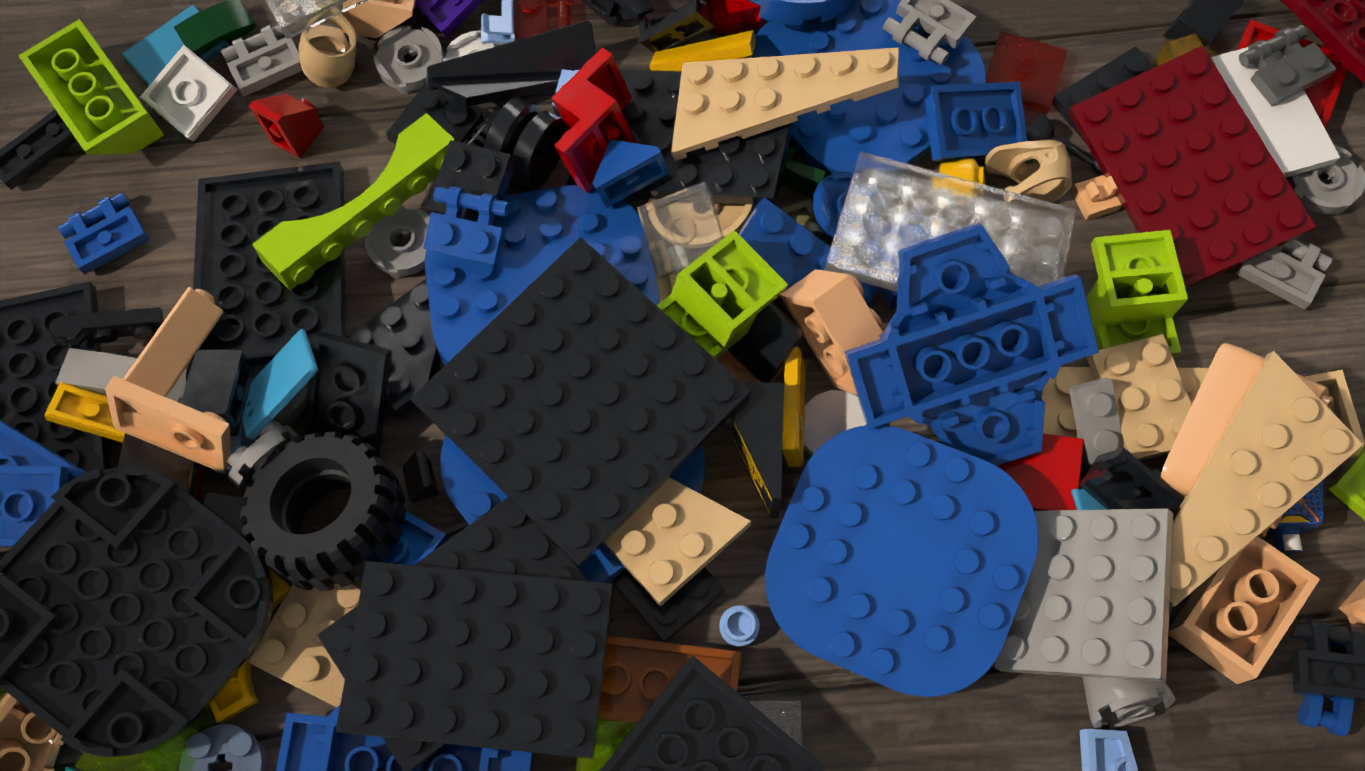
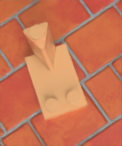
(140, 401)

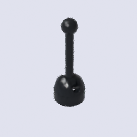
(1044, 130)

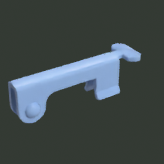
(499, 28)

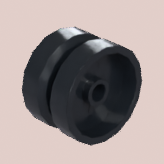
(529, 138)

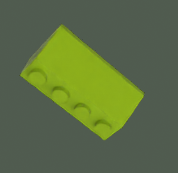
(90, 93)

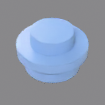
(739, 626)

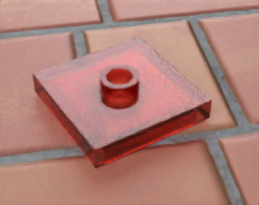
(1030, 63)

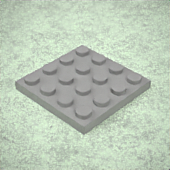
(1095, 597)

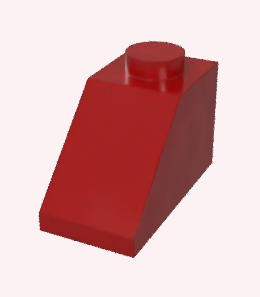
(288, 122)

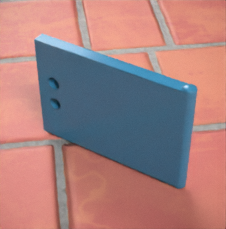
(158, 48)
(278, 383)

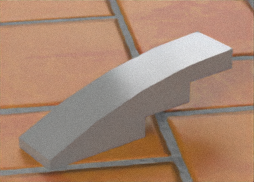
(95, 370)

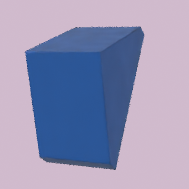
(627, 169)

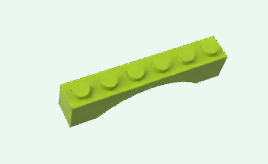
(302, 246)

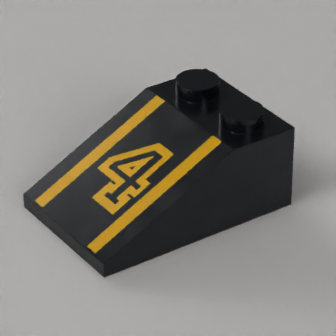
(759, 440)

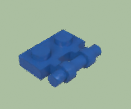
(462, 237)
(106, 239)

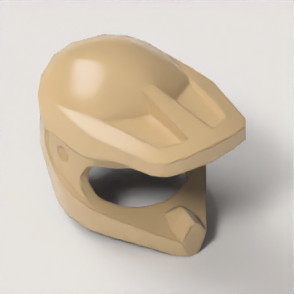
(326, 53)
(1037, 166)

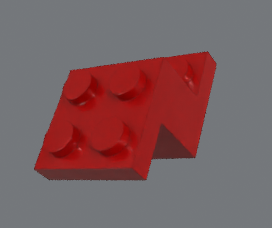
(593, 115)

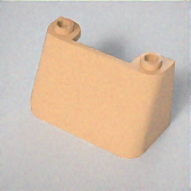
(1210, 412)

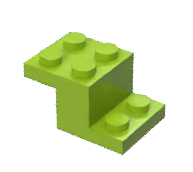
(1136, 289)
(722, 294)

